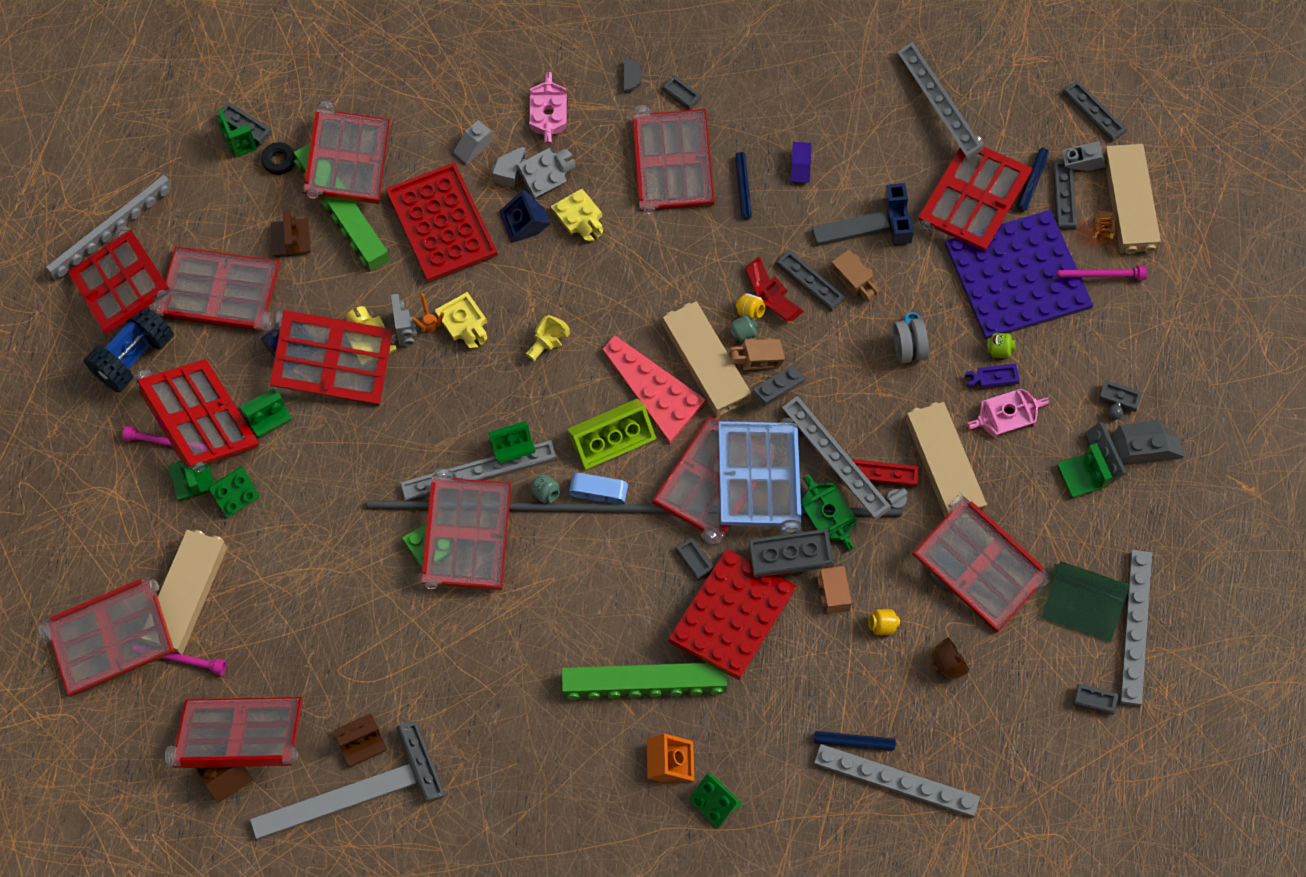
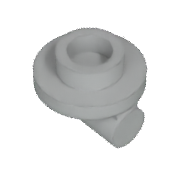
(897, 498)

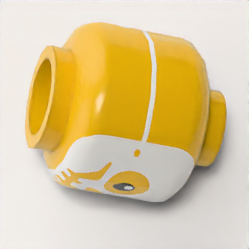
(751, 306)

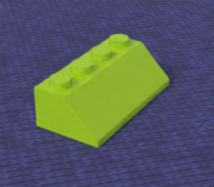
(611, 433)

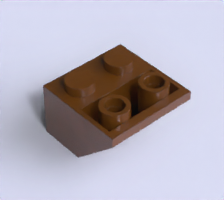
(223, 780)

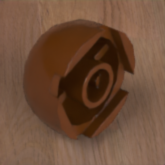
(948, 660)

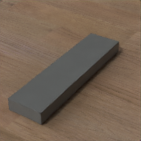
(1094, 111)
(1064, 196)
(850, 228)
(810, 280)
(420, 761)

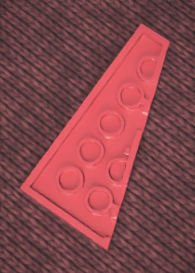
(664, 396)

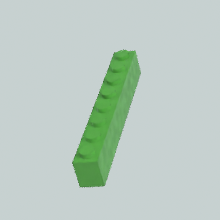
(351, 221)
(642, 680)

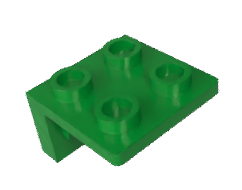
(238, 140)
(1085, 472)

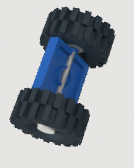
(140, 333)

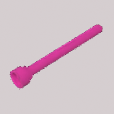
(1138, 273)
(131, 434)
(216, 666)

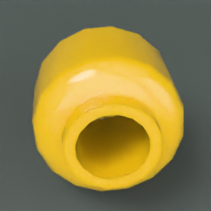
(883, 622)

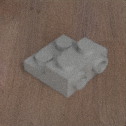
(404, 324)

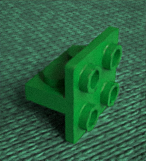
(266, 412)
(511, 442)
(188, 482)
(233, 491)
(714, 800)

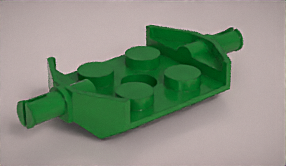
(838, 524)

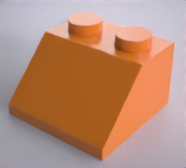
(670, 759)

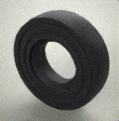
(282, 168)

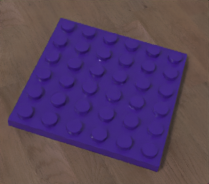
(1017, 277)

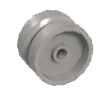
(910, 340)

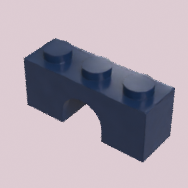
(899, 221)

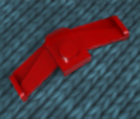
(771, 291)

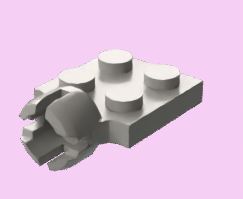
(545, 170)

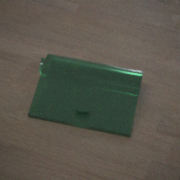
(1085, 600)

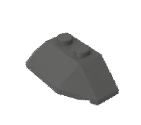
(1146, 443)

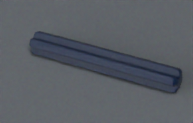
(1033, 179)
(743, 185)
(854, 740)

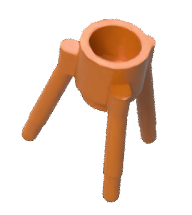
(429, 321)

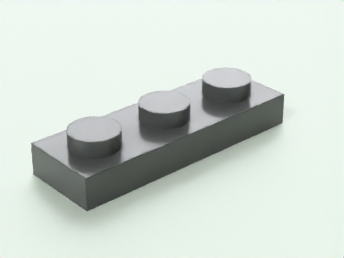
(236, 117)
(778, 386)
(1100, 435)

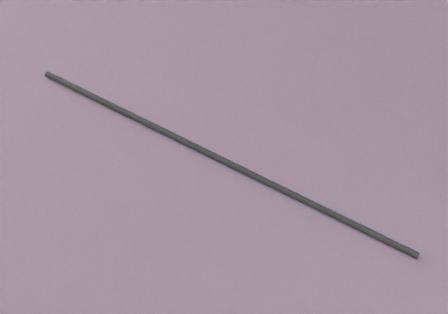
(589, 507)

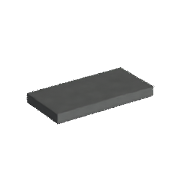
(791, 553)

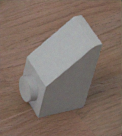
(473, 142)
(505, 170)

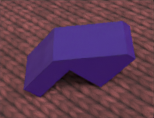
(801, 162)

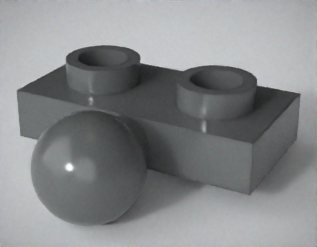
(1120, 397)

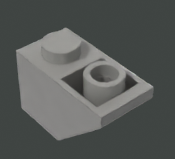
(1085, 157)

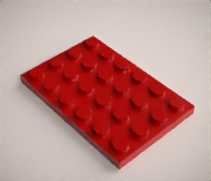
(441, 222)
(731, 615)

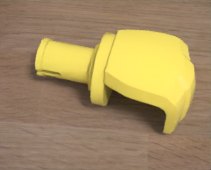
(547, 336)

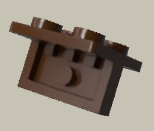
(290, 236)
(360, 740)

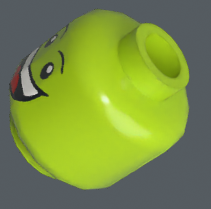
(1001, 345)

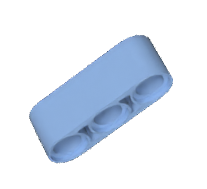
(598, 488)

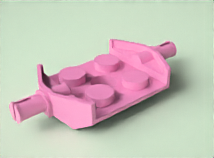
(544, 97)
(996, 421)

